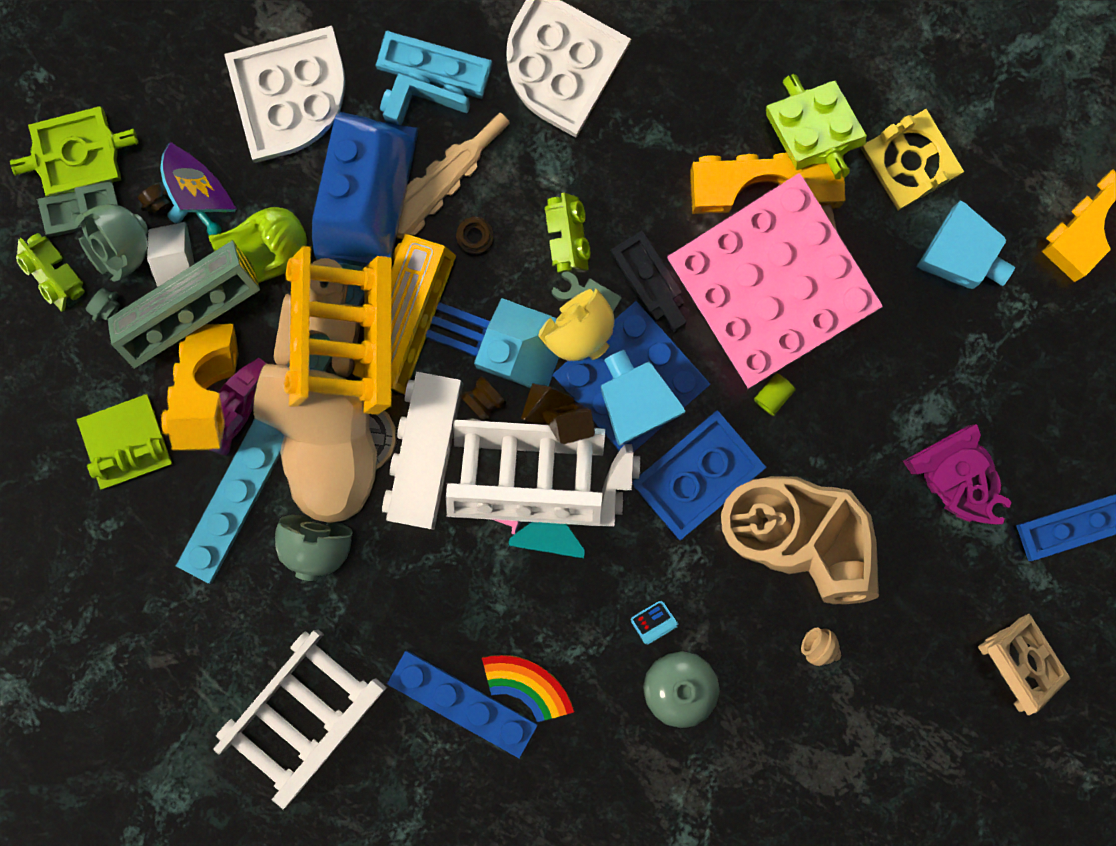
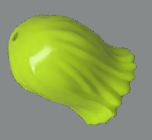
(266, 240)

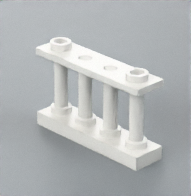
(523, 504)
(312, 752)

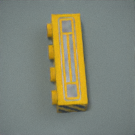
(416, 289)

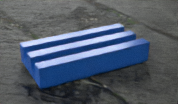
(463, 316)

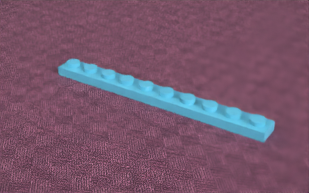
(243, 482)

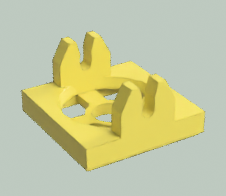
(923, 124)

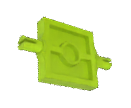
(816, 125)
(74, 151)

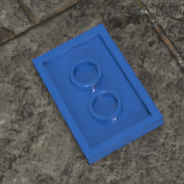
(698, 475)

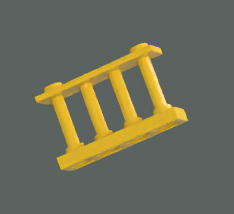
(373, 316)

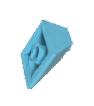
(513, 346)

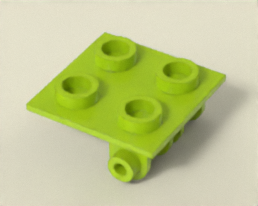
(123, 442)

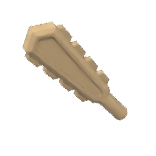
(443, 178)

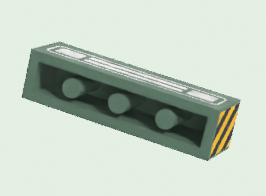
(183, 304)

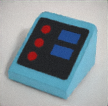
(653, 622)

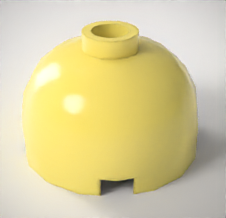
(581, 328)

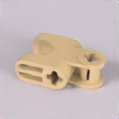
(335, 329)

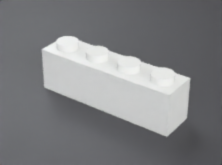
(424, 450)

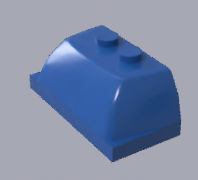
(362, 189)

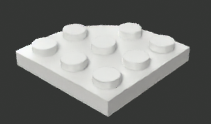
(561, 61)
(288, 91)

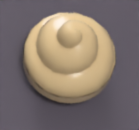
(821, 647)

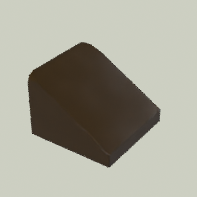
(542, 399)
(570, 422)

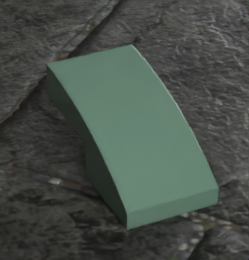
(61, 210)

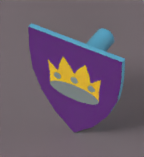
(191, 185)

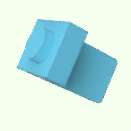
(396, 101)

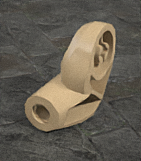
(324, 446)
(803, 529)

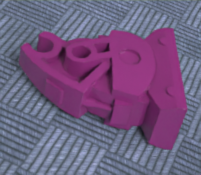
(238, 402)
(958, 473)

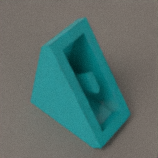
(548, 538)

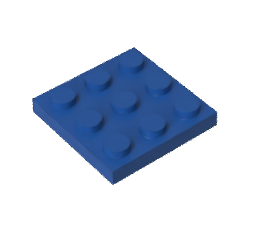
(643, 343)

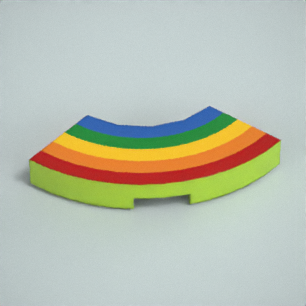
(529, 683)

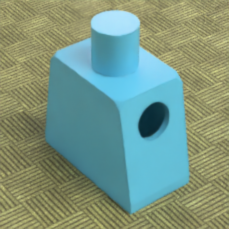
(966, 250)
(637, 399)

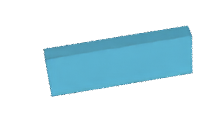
(437, 63)

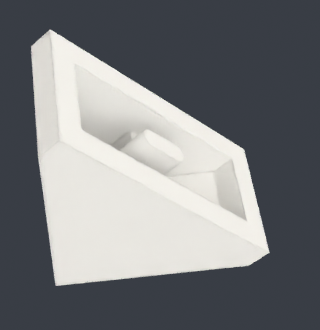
(169, 251)

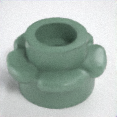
(103, 304)

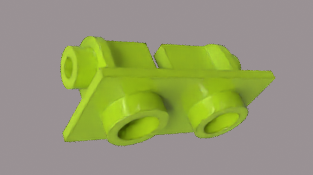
(566, 216)
(53, 284)

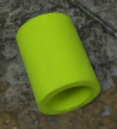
(775, 394)

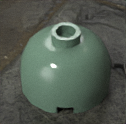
(113, 239)
(310, 546)
(681, 689)

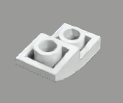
(618, 478)

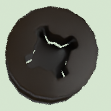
(483, 399)

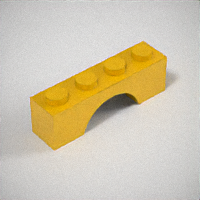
(719, 182)
(1083, 241)
(194, 412)

